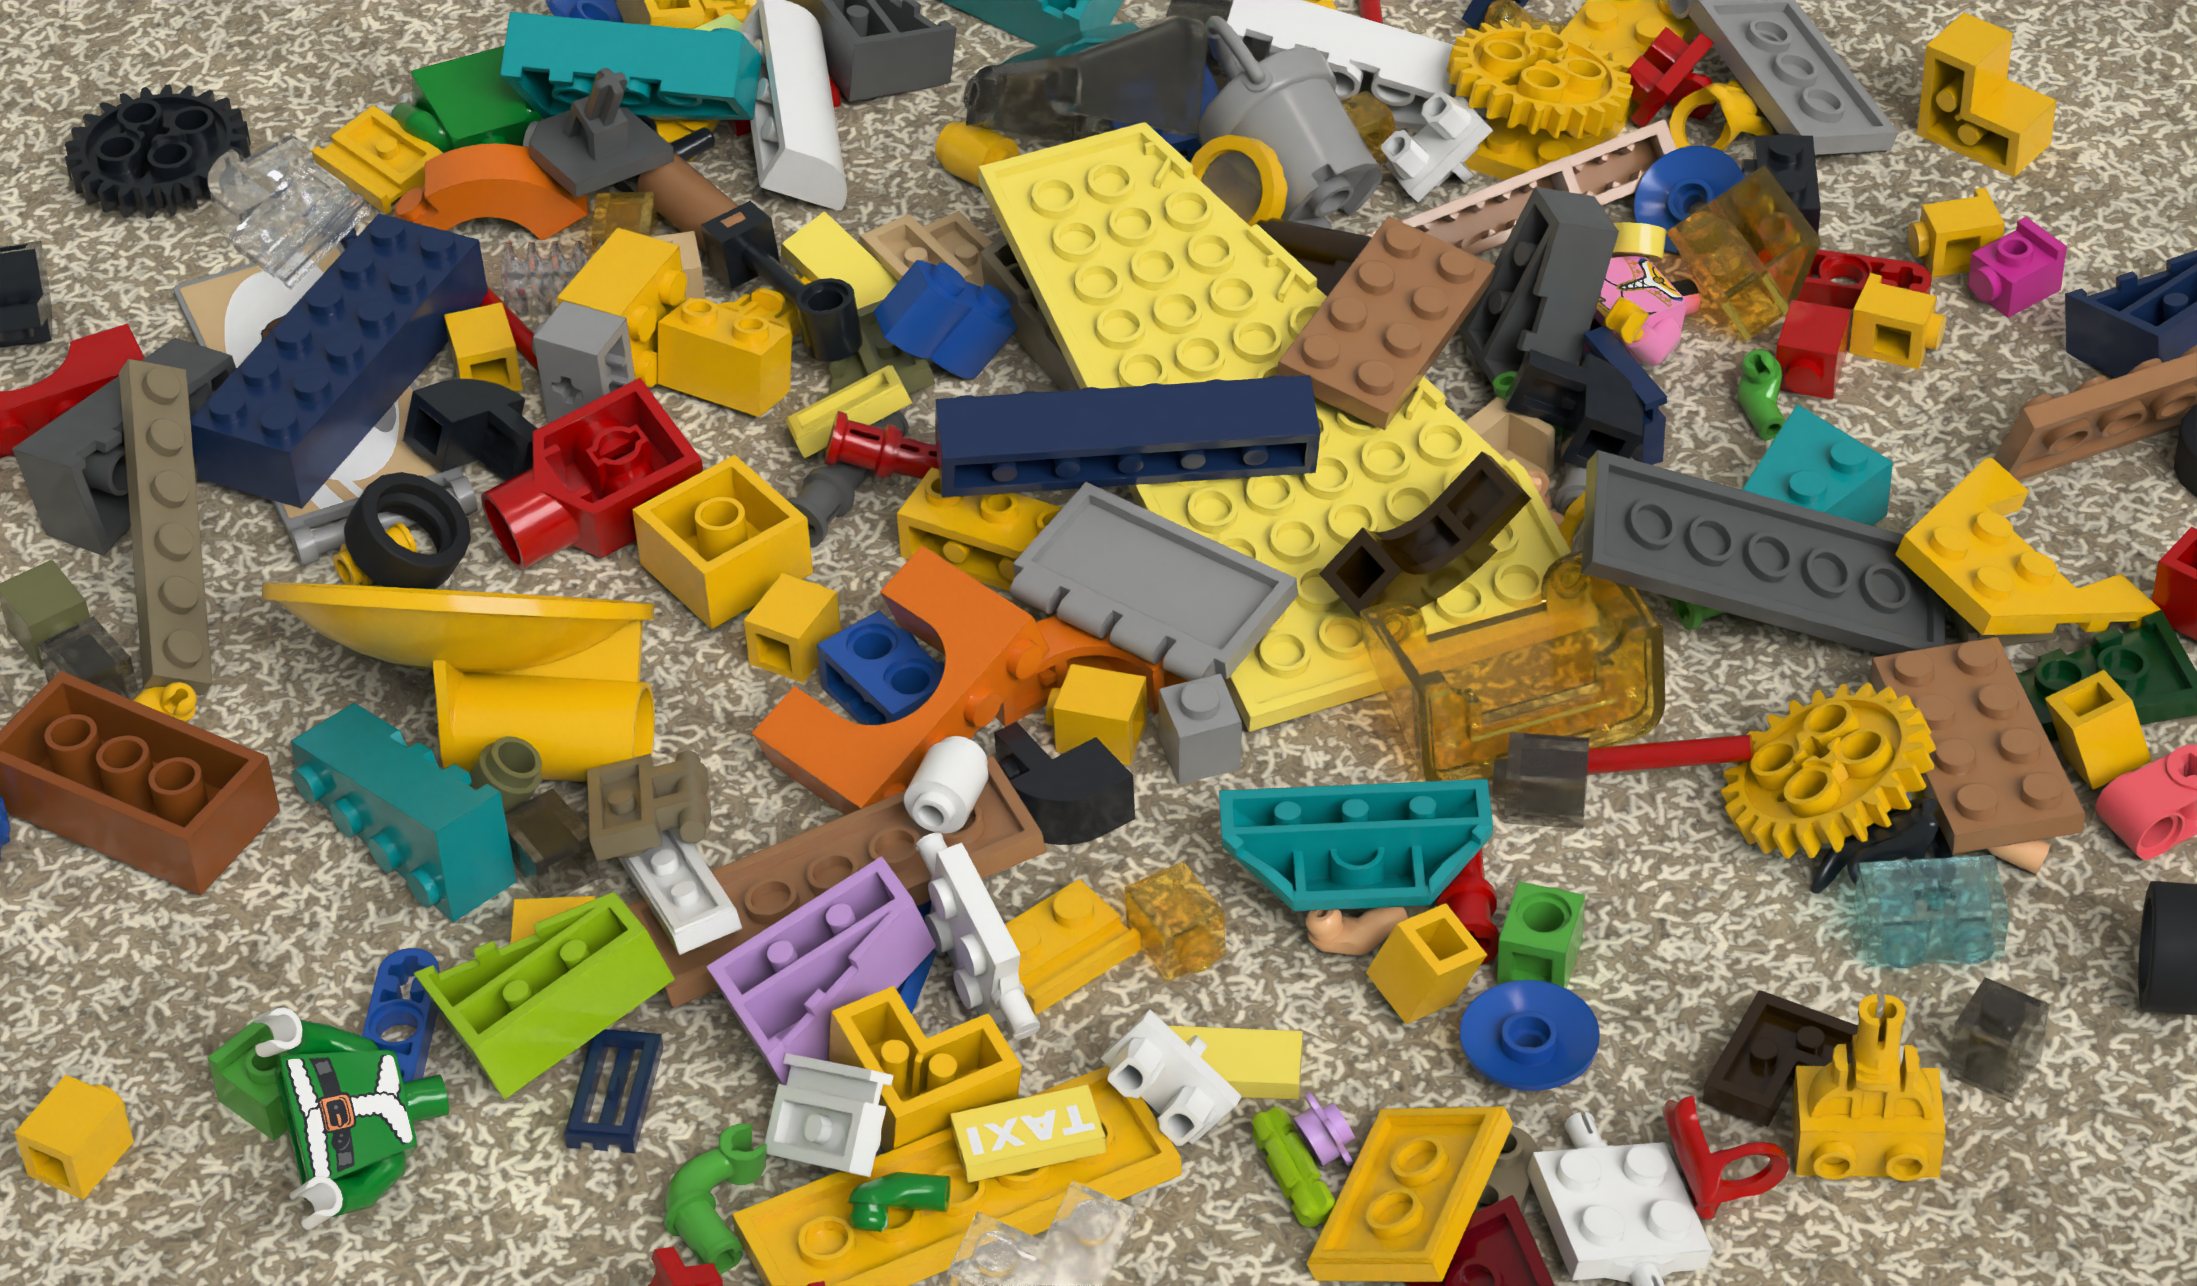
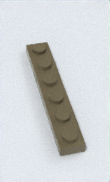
(165, 526)

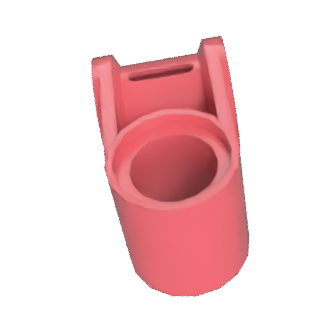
(2153, 804)

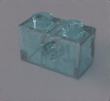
(1931, 911)

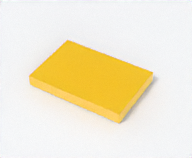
(1410, 1194)

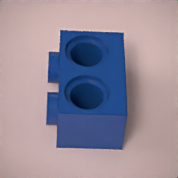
(877, 670)

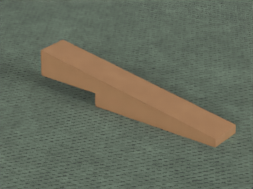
(1603, 171)

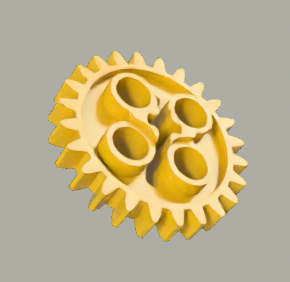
(1539, 79)
(1829, 770)

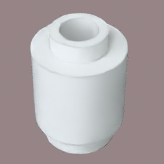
(947, 785)

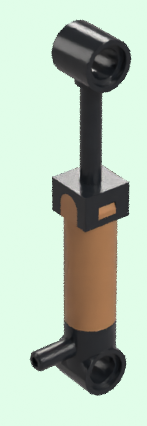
(744, 246)

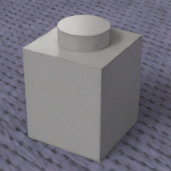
(1199, 729)

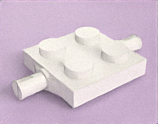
(975, 937)
(1617, 1208)

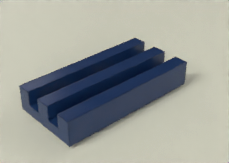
(606, 1132)

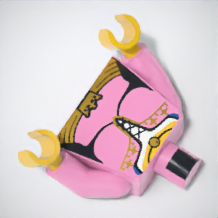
(1644, 308)

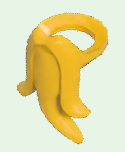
(1738, 108)

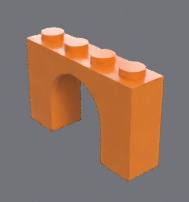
(987, 655)

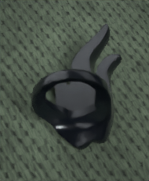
(1907, 837)

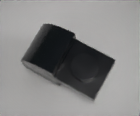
(24, 295)
(1587, 401)
(470, 422)
(1071, 795)

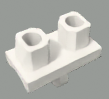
(1438, 148)
(1171, 1078)

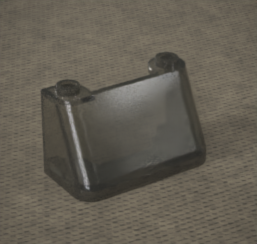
(1107, 72)

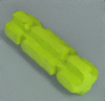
(1292, 1167)

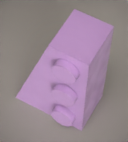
(819, 959)

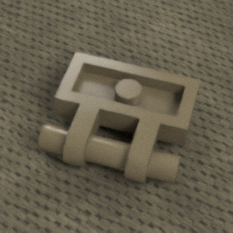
(638, 800)

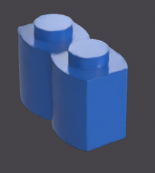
(946, 318)

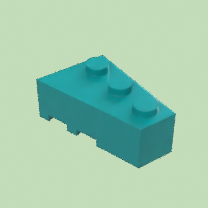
(1823, 470)

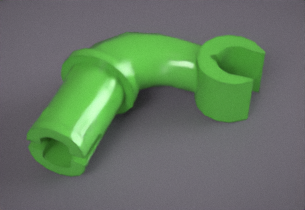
(692, 1206)

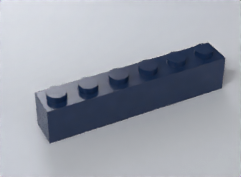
(1126, 435)

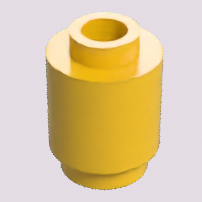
(967, 147)

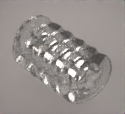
(539, 277)

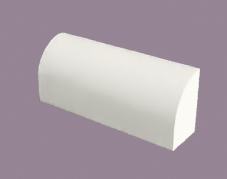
(794, 106)

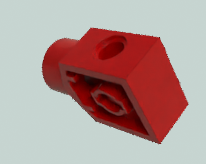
(590, 477)

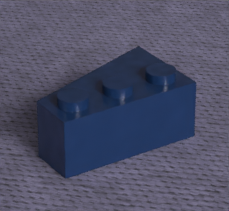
(2135, 318)

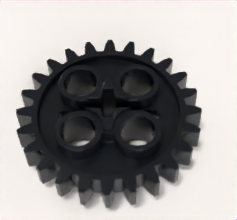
(153, 150)

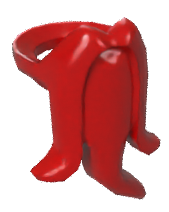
(1704, 1169)

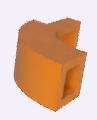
(493, 184)
(1074, 646)

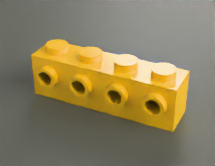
(972, 532)

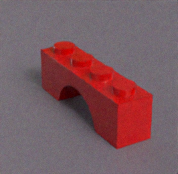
(87, 368)

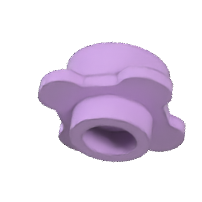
(1324, 1131)

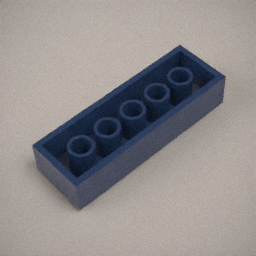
(337, 361)

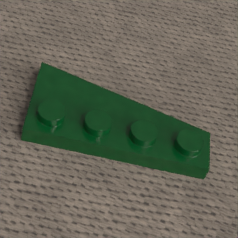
(2143, 662)

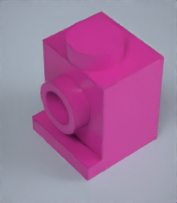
(2018, 268)

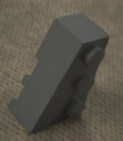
(882, 46)
(1543, 283)

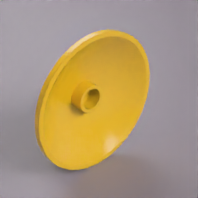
(503, 665)

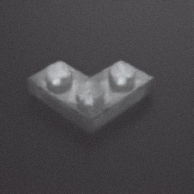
(1075, 1251)

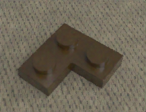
(1764, 1053)

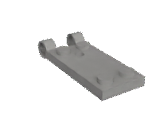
(1792, 73)

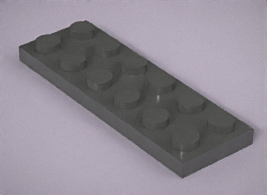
(1754, 557)

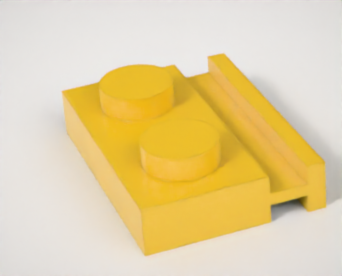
(376, 158)
(1068, 943)

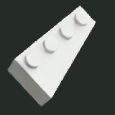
(1362, 53)

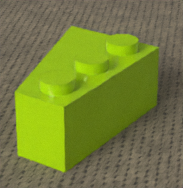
(548, 992)

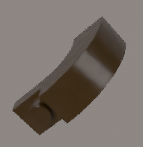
(1434, 548)

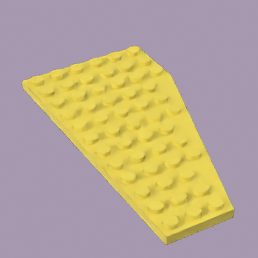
(1172, 287)

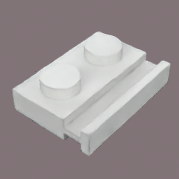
(828, 1115)

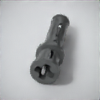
(830, 489)

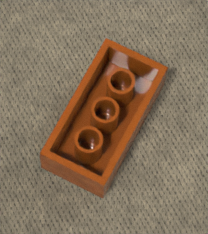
(134, 782)

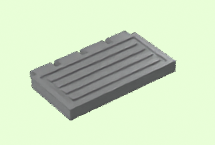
(1151, 585)

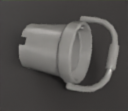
(1297, 113)

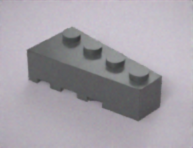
(80, 461)

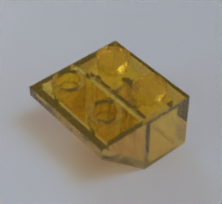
(1748, 252)

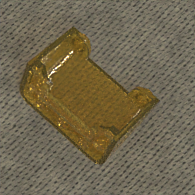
(1562, 668)

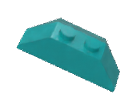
(1357, 840)

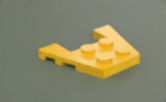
(1997, 578)

